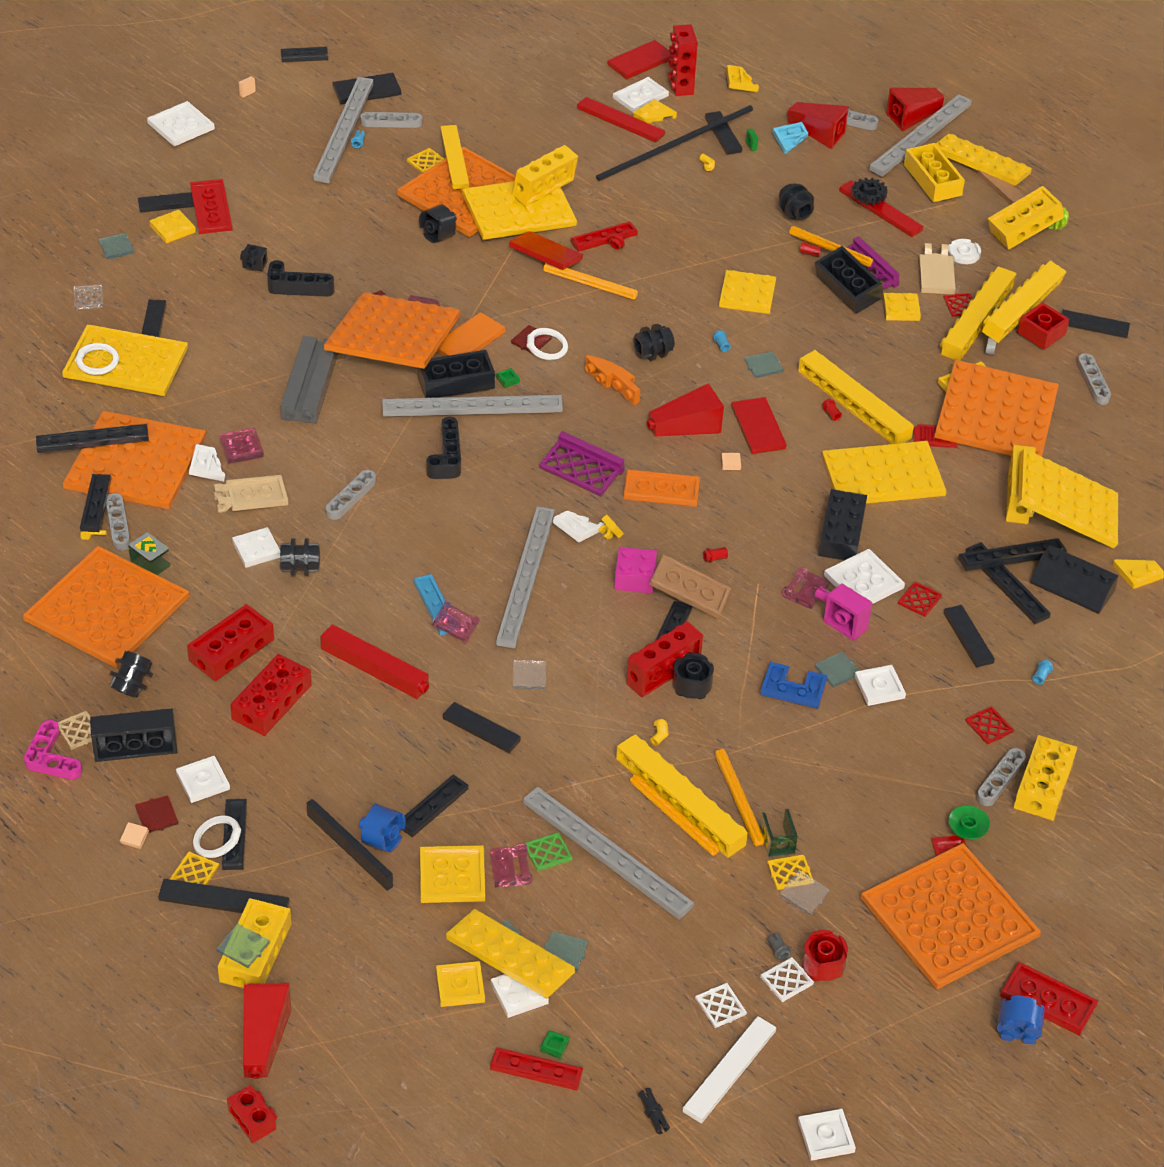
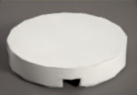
(964, 251)

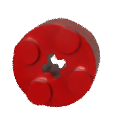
(824, 955)

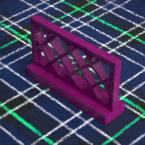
(882, 268)
(589, 454)

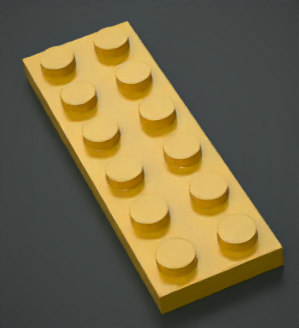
(983, 159)
(510, 953)

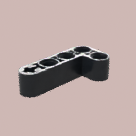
(298, 282)
(449, 463)

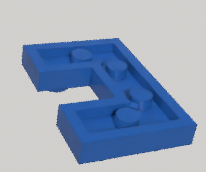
(778, 687)

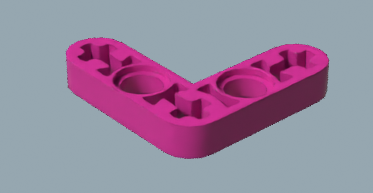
(72, 766)

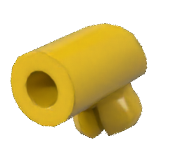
(709, 163)
(662, 731)

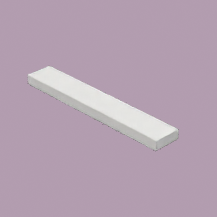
(729, 1069)

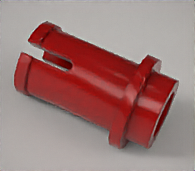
(810, 249)
(830, 407)
(715, 554)

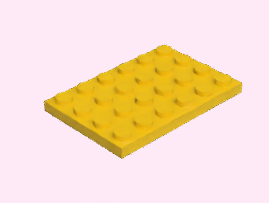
(502, 215)
(143, 365)
(885, 471)
(1068, 498)

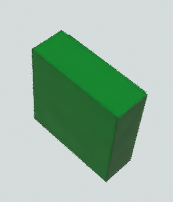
(751, 139)
(507, 378)
(554, 1044)

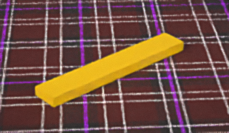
(454, 157)

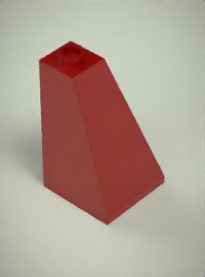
(912, 105)
(822, 121)
(688, 415)
(264, 1022)

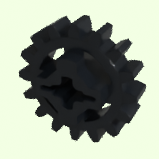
(869, 191)

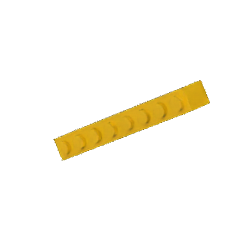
(1025, 299)
(971, 322)
(855, 398)
(681, 793)

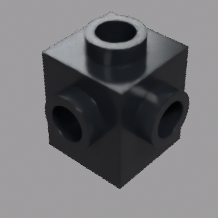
(254, 257)

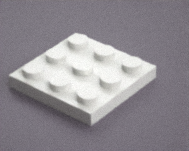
(180, 123)
(866, 576)

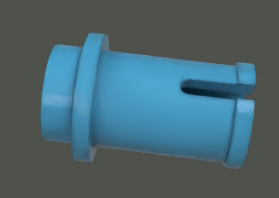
(357, 140)
(720, 338)
(1044, 668)

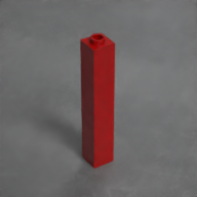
(375, 661)

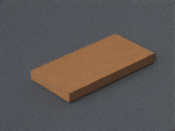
(690, 586)

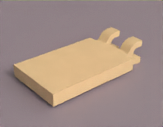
(936, 271)
(251, 493)

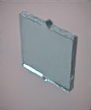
(116, 246)
(763, 364)
(838, 668)
(243, 945)
(567, 948)

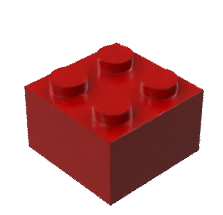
(1043, 325)

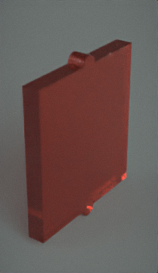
(521, 339)
(156, 814)

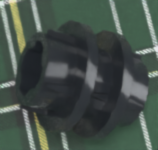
(796, 201)
(654, 342)
(300, 557)
(131, 674)

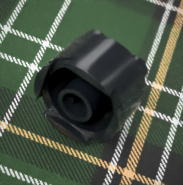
(438, 223)
(693, 676)

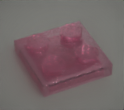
(241, 445)

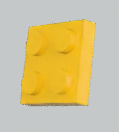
(172, 226)
(901, 306)
(460, 984)

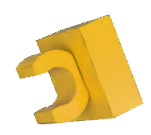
(610, 527)

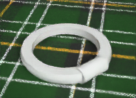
(530, 344)
(95, 346)
(225, 848)

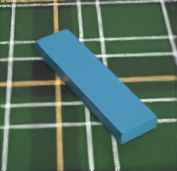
(430, 596)

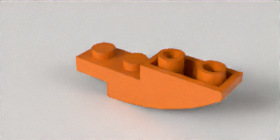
(613, 375)

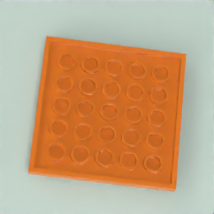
(435, 188)
(392, 330)
(996, 409)
(141, 470)
(106, 606)
(950, 915)

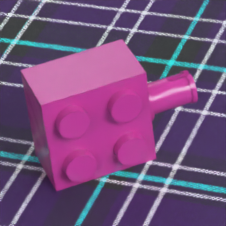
(635, 569)
(845, 610)

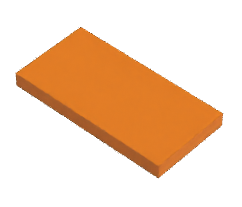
(471, 336)
(661, 488)

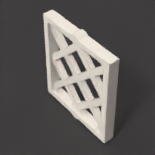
(796, 990)
(733, 998)

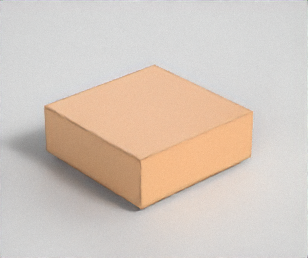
(247, 86)
(731, 461)
(134, 835)

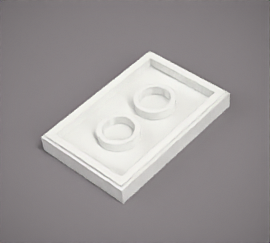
(640, 94)

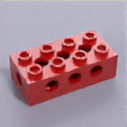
(683, 60)
(230, 642)
(655, 662)
(271, 694)

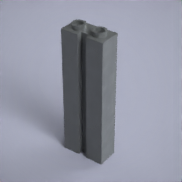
(308, 381)

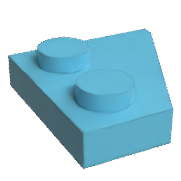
(790, 136)

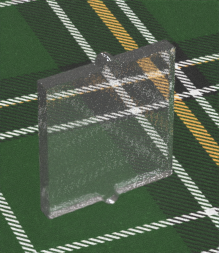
(529, 674)
(804, 892)

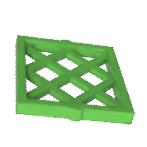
(547, 851)

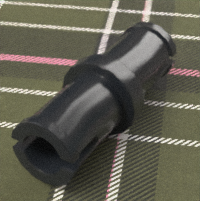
(653, 1111)

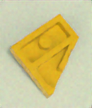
(739, 79)
(654, 112)
(1138, 572)

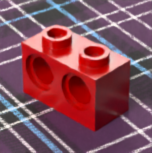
(248, 1115)

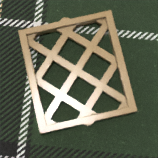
(72, 719)

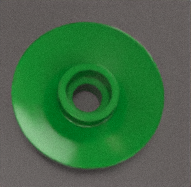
(969, 822)

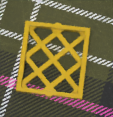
(422, 154)
(202, 860)
(790, 872)

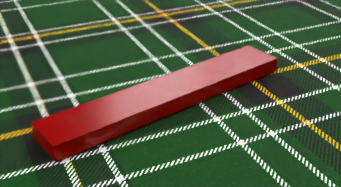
(621, 119)
(887, 213)

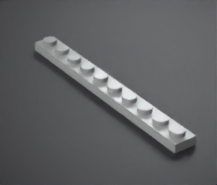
(343, 130)
(920, 134)
(472, 405)
(525, 578)
(608, 853)

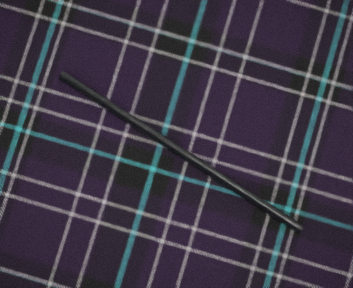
(671, 144)

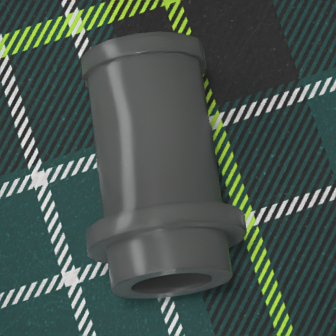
(781, 950)

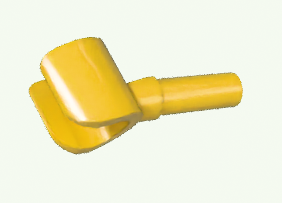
(87, 535)

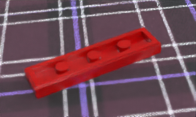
(603, 236)
(536, 1068)

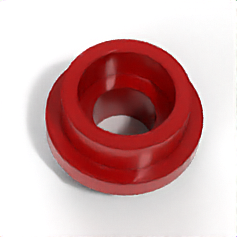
(616, 242)

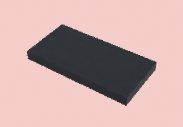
(383, 86)

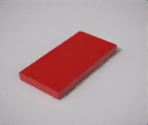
(640, 59)
(211, 206)
(546, 250)
(758, 425)
(1061, 1002)

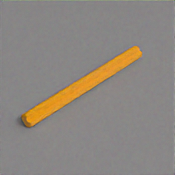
(828, 245)
(592, 281)
(739, 797)
(674, 814)

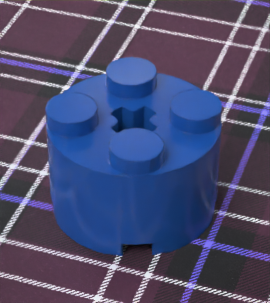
(382, 828)
(1020, 1019)

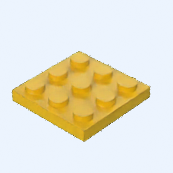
(747, 291)
(452, 874)

